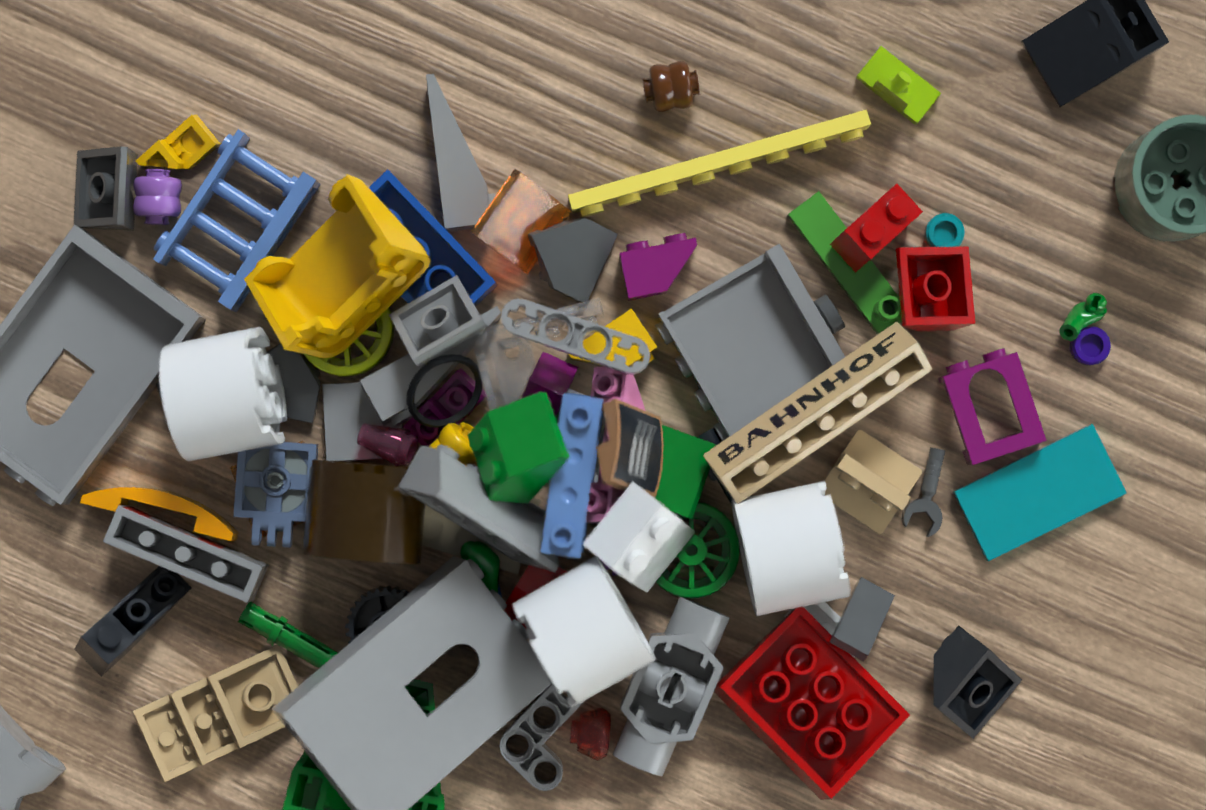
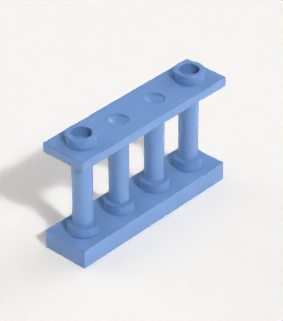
(274, 222)
(570, 486)

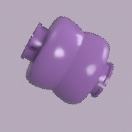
(157, 196)

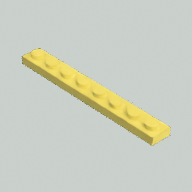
(735, 159)

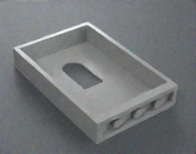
(111, 322)
(368, 727)

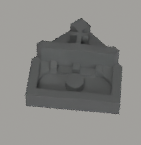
(572, 255)
(299, 383)

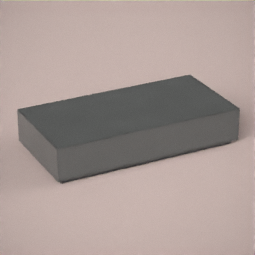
(862, 619)

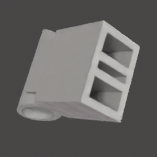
(22, 764)

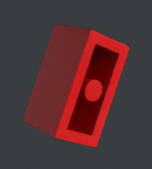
(876, 227)

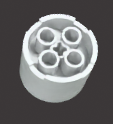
(222, 394)
(791, 548)
(584, 631)

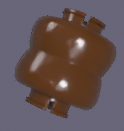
(671, 86)

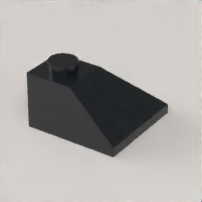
(970, 681)

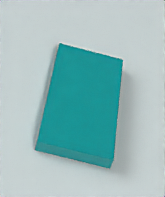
(1039, 492)

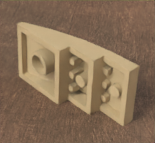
(216, 713)

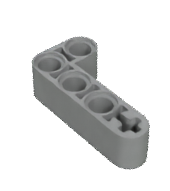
(536, 737)

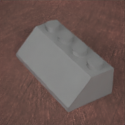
(461, 497)

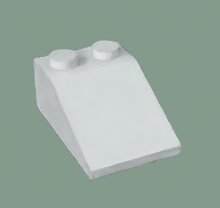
(638, 537)

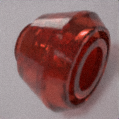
(592, 733)

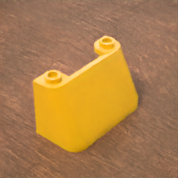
(339, 275)

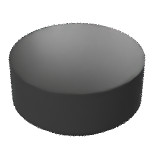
(829, 314)

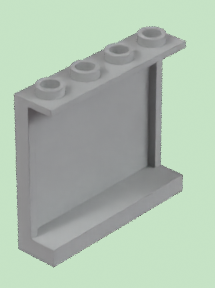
(749, 340)

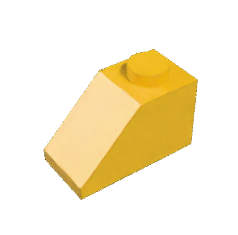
(628, 324)

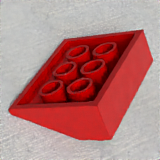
(811, 703)

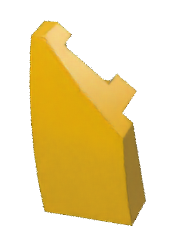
(181, 148)

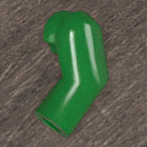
(1083, 315)
(485, 559)

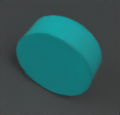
(944, 231)

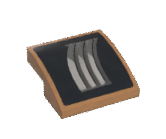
(632, 449)

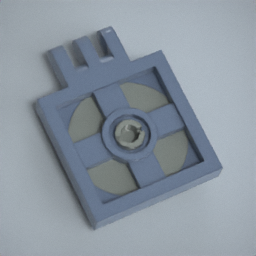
(274, 488)

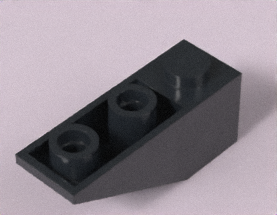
(131, 619)

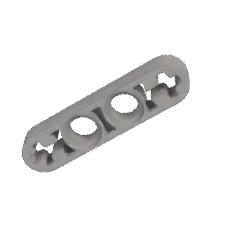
(577, 331)

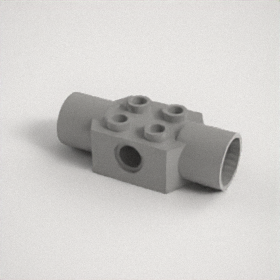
(673, 691)

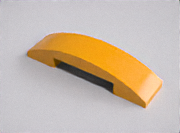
(207, 521)

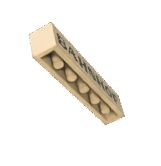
(818, 412)

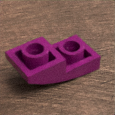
(445, 403)

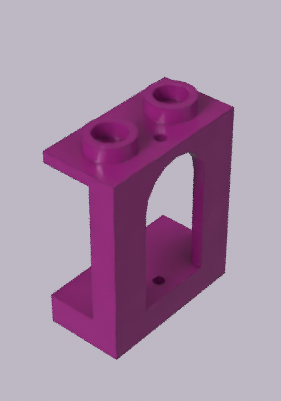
(957, 390)

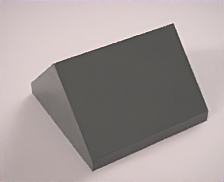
(105, 188)

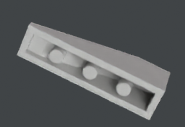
(460, 180)
(389, 385)

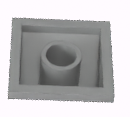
(437, 321)

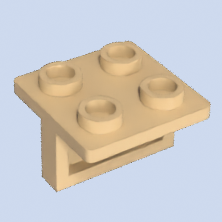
(871, 481)

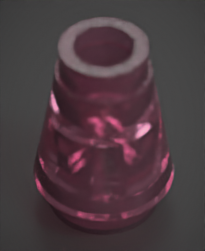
(389, 443)

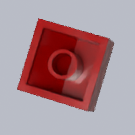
(935, 288)

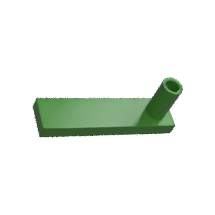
(867, 286)

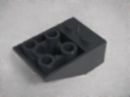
(1093, 45)

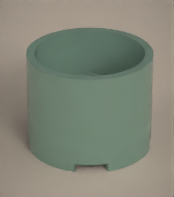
(1146, 180)

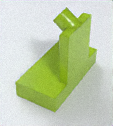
(898, 85)

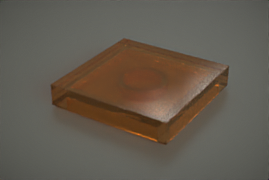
(513, 214)

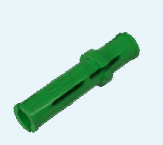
(285, 635)

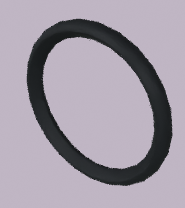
(426, 368)

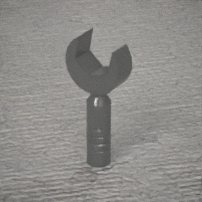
(928, 490)

